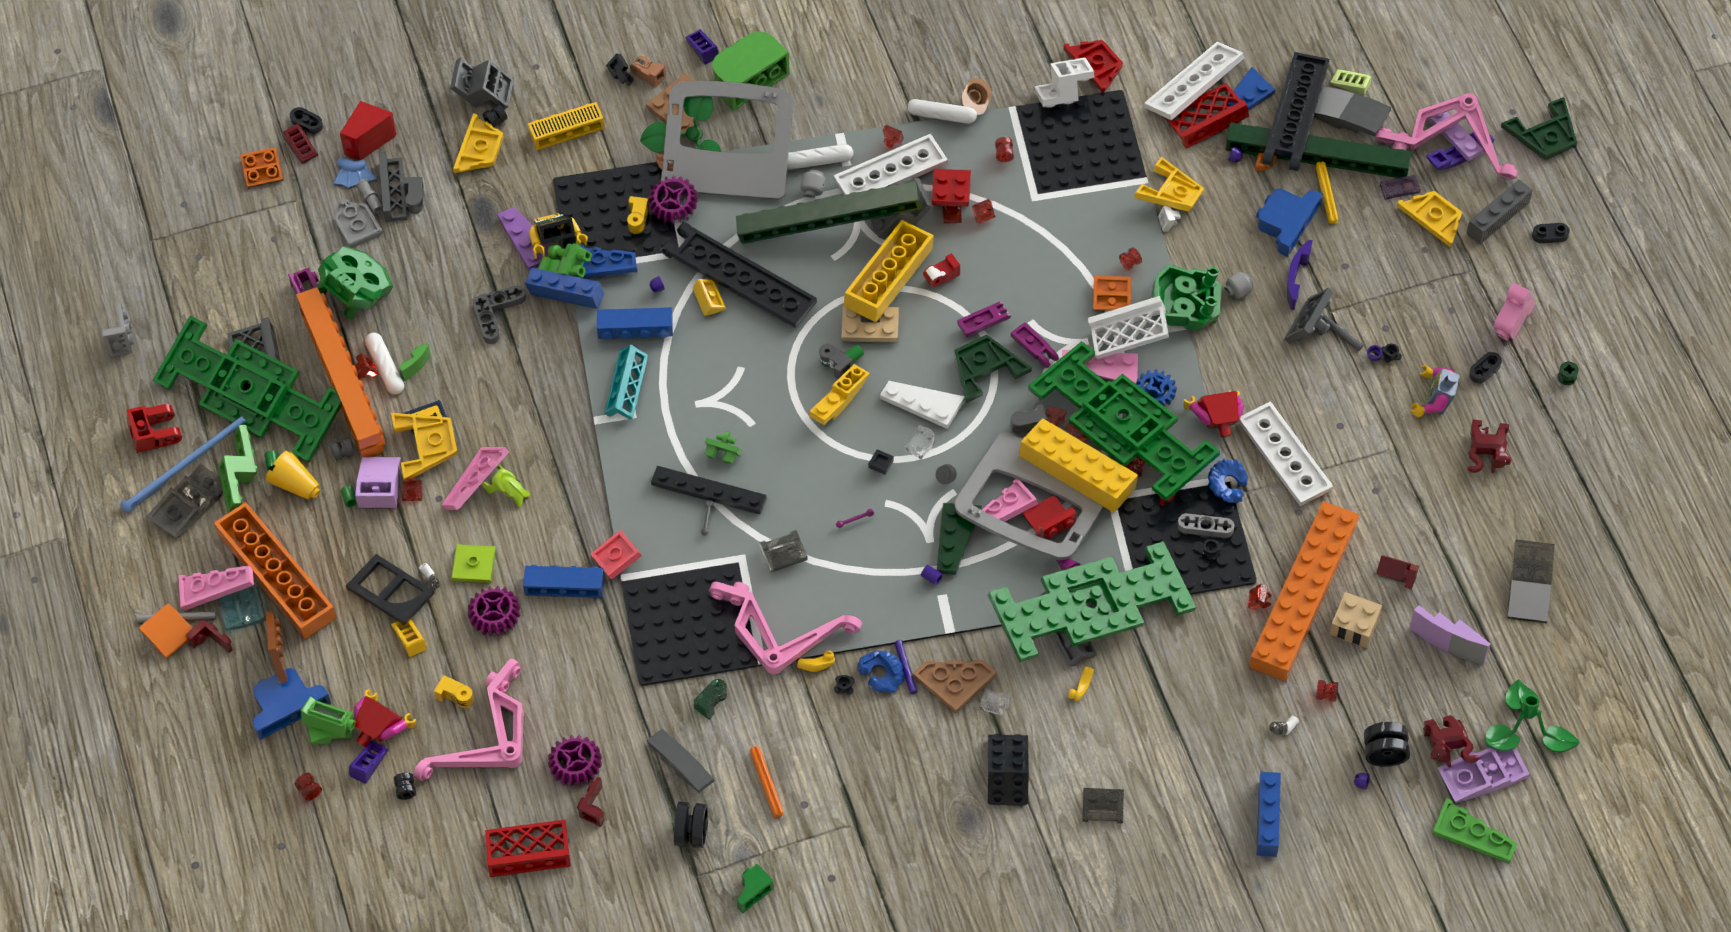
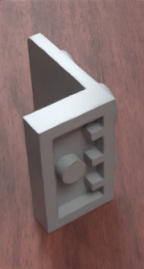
(119, 338)

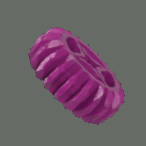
(676, 190)
(493, 618)
(578, 770)

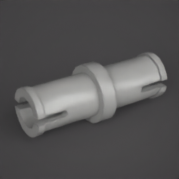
(370, 196)

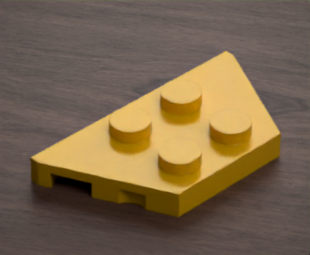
(479, 146)
(1433, 214)

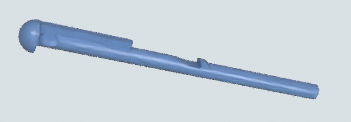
(127, 506)

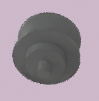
(946, 474)

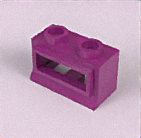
(301, 276)

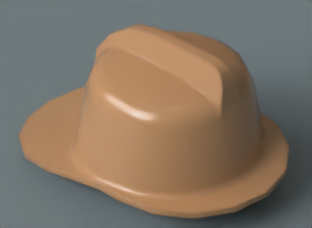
(976, 95)

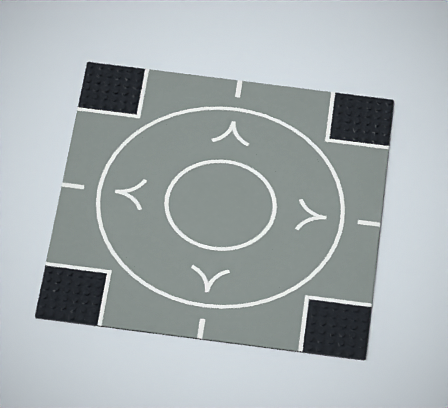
(1057, 223)

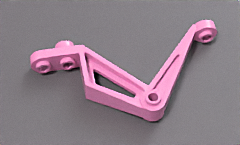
(1466, 108)
(775, 657)
(507, 752)

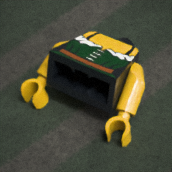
(554, 228)

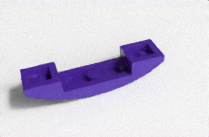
(1448, 158)
(1301, 257)

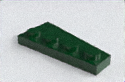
(954, 538)

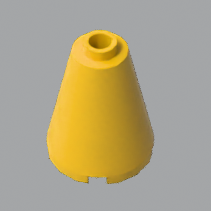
(293, 477)

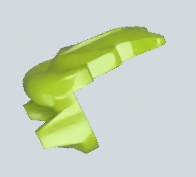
(505, 482)

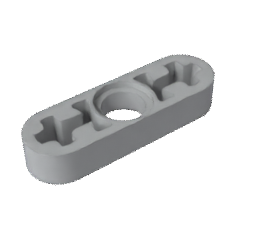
(1191, 529)

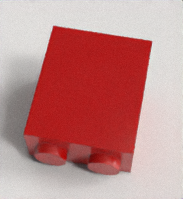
(367, 130)

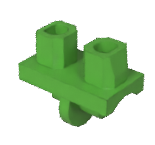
(715, 446)

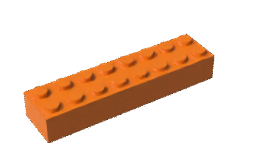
(275, 570)

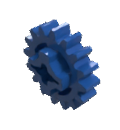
(1157, 386)

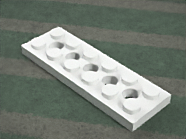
(1194, 80)
(894, 158)
(1282, 464)

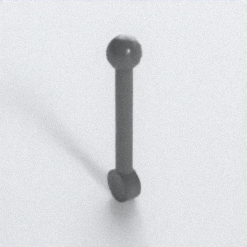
(709, 504)

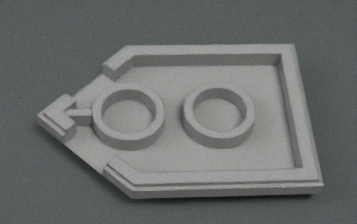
(356, 223)

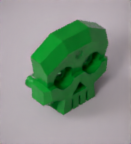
(354, 279)
(1199, 298)

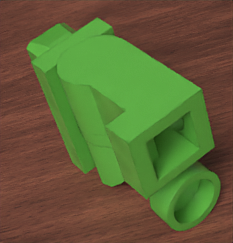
(571, 262)

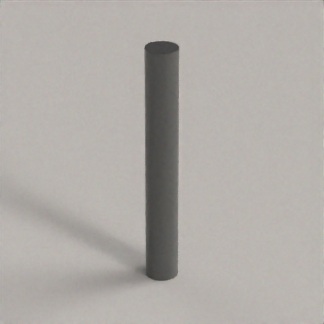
(1342, 333)

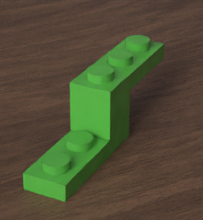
(237, 468)

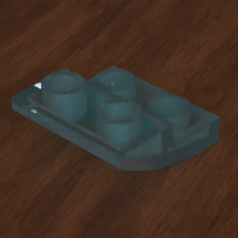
(242, 608)

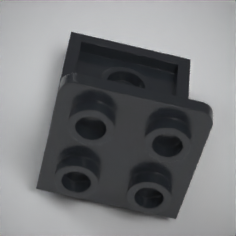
(1008, 769)

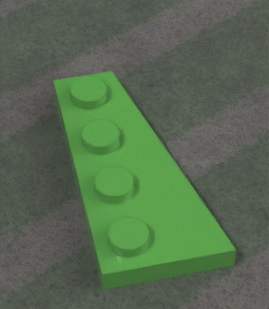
(1465, 830)

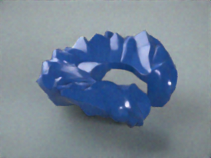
(1219, 472)
(893, 667)

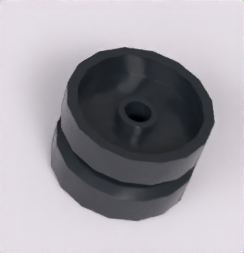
(1386, 744)
(691, 825)

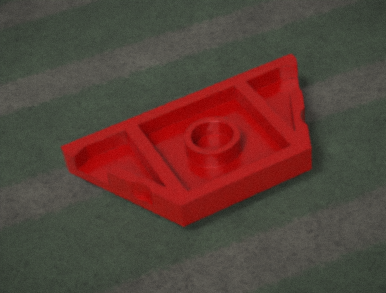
(1101, 59)

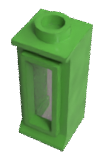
(327, 718)

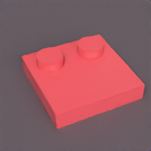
(616, 554)

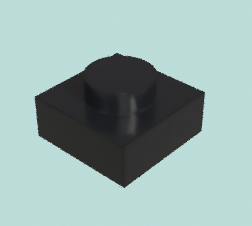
(881, 462)

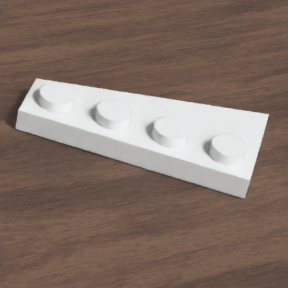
(926, 403)

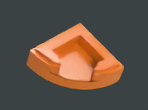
(1259, 166)

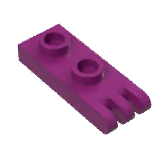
(983, 319)

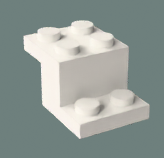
(1064, 82)

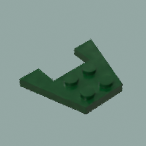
(1548, 137)
(983, 358)

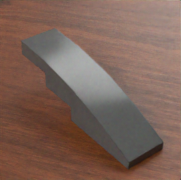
(680, 760)

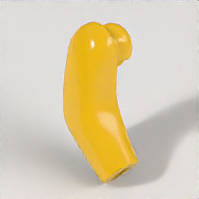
(817, 664)
(1083, 685)

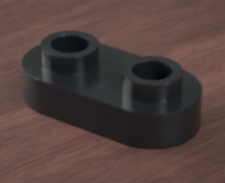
(310, 122)
(1551, 233)
(1484, 368)

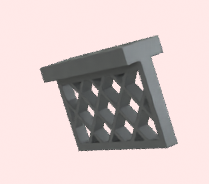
(267, 335)

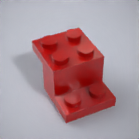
(951, 187)

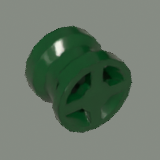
(1563, 375)

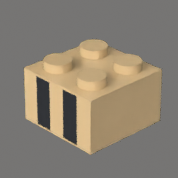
(1355, 620)

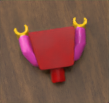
(1217, 410)
(377, 720)

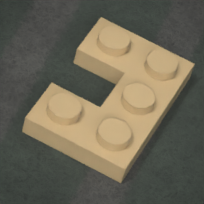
(856, 331)

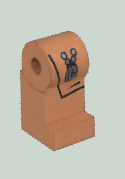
(648, 70)

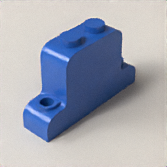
(1287, 217)
(283, 702)

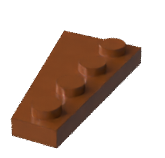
(275, 645)

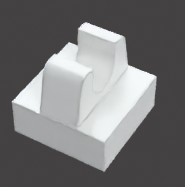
(1167, 218)

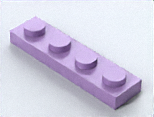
(1459, 138)

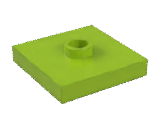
(473, 563)

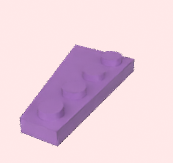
(518, 229)

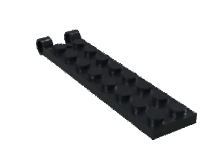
(1296, 109)
(740, 275)

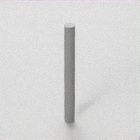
(187, 616)

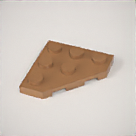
(660, 104)
(954, 680)

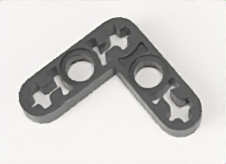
(490, 306)

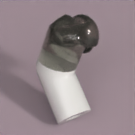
(430, 576)
(1284, 728)

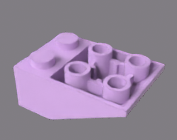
(378, 482)

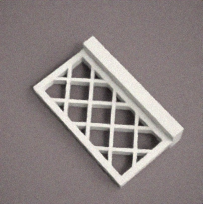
(1126, 317)

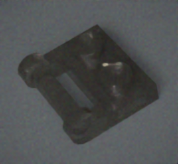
(785, 555)
(1103, 800)

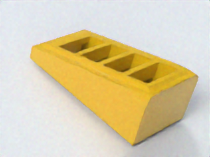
(411, 646)

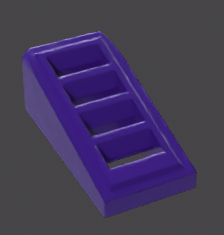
(703, 47)
(361, 772)

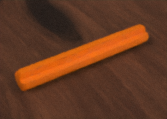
(766, 782)

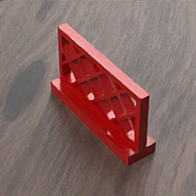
(1213, 123)
(528, 860)

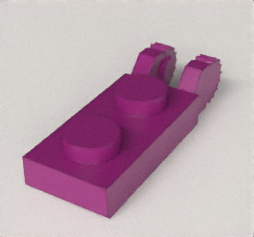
(1034, 344)

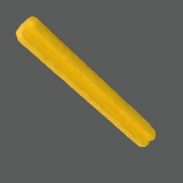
(1326, 190)

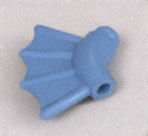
(352, 172)

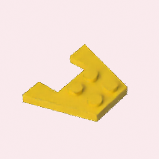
(1177, 191)
(433, 439)

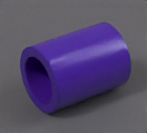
(931, 574)

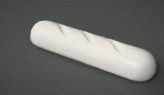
(942, 111)
(819, 156)
(384, 363)

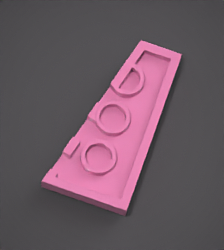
(477, 471)
(208, 587)

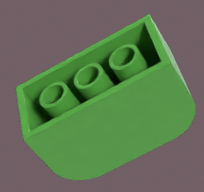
(751, 60)

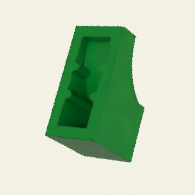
(756, 886)

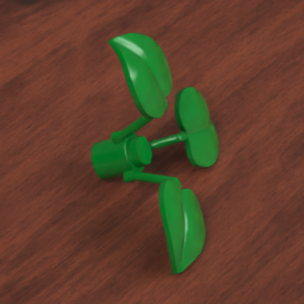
(697, 107)
(1524, 699)

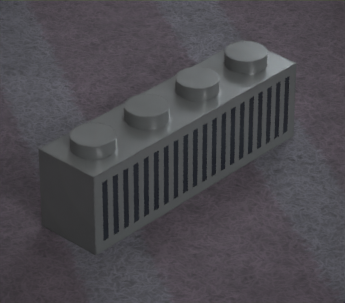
(1499, 211)

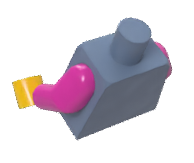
(1441, 391)

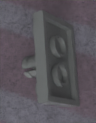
(1311, 317)

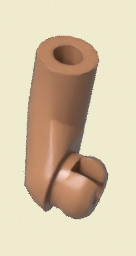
(659, 160)

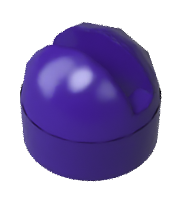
(1235, 155)
(656, 284)
(1375, 349)
(1362, 780)

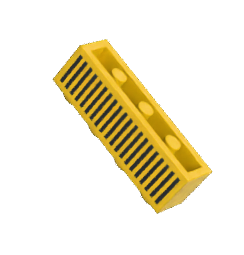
(566, 126)

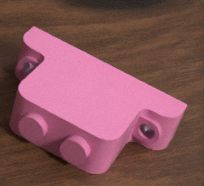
(1514, 312)

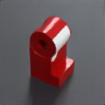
(942, 271)

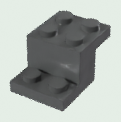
(481, 83)
(886, 224)

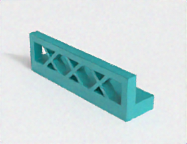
(621, 377)

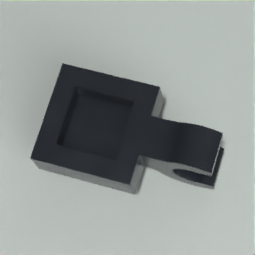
(617, 67)

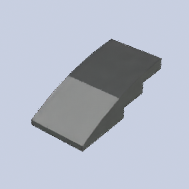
(1351, 111)

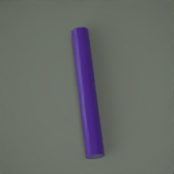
(906, 668)

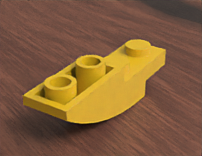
(840, 396)

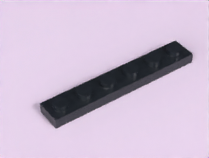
(708, 490)

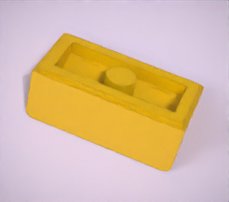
(708, 297)

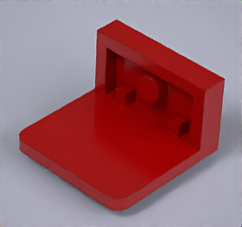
(1050, 518)

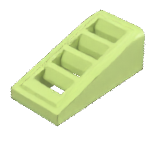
(1355, 87)

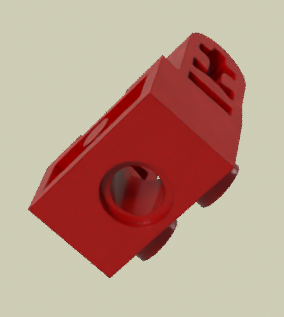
(142, 434)

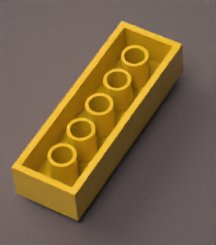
(888, 271)
(1078, 465)

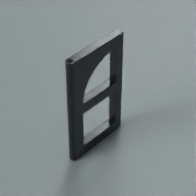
(399, 611)

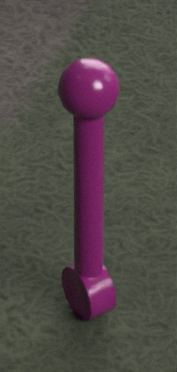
(869, 513)

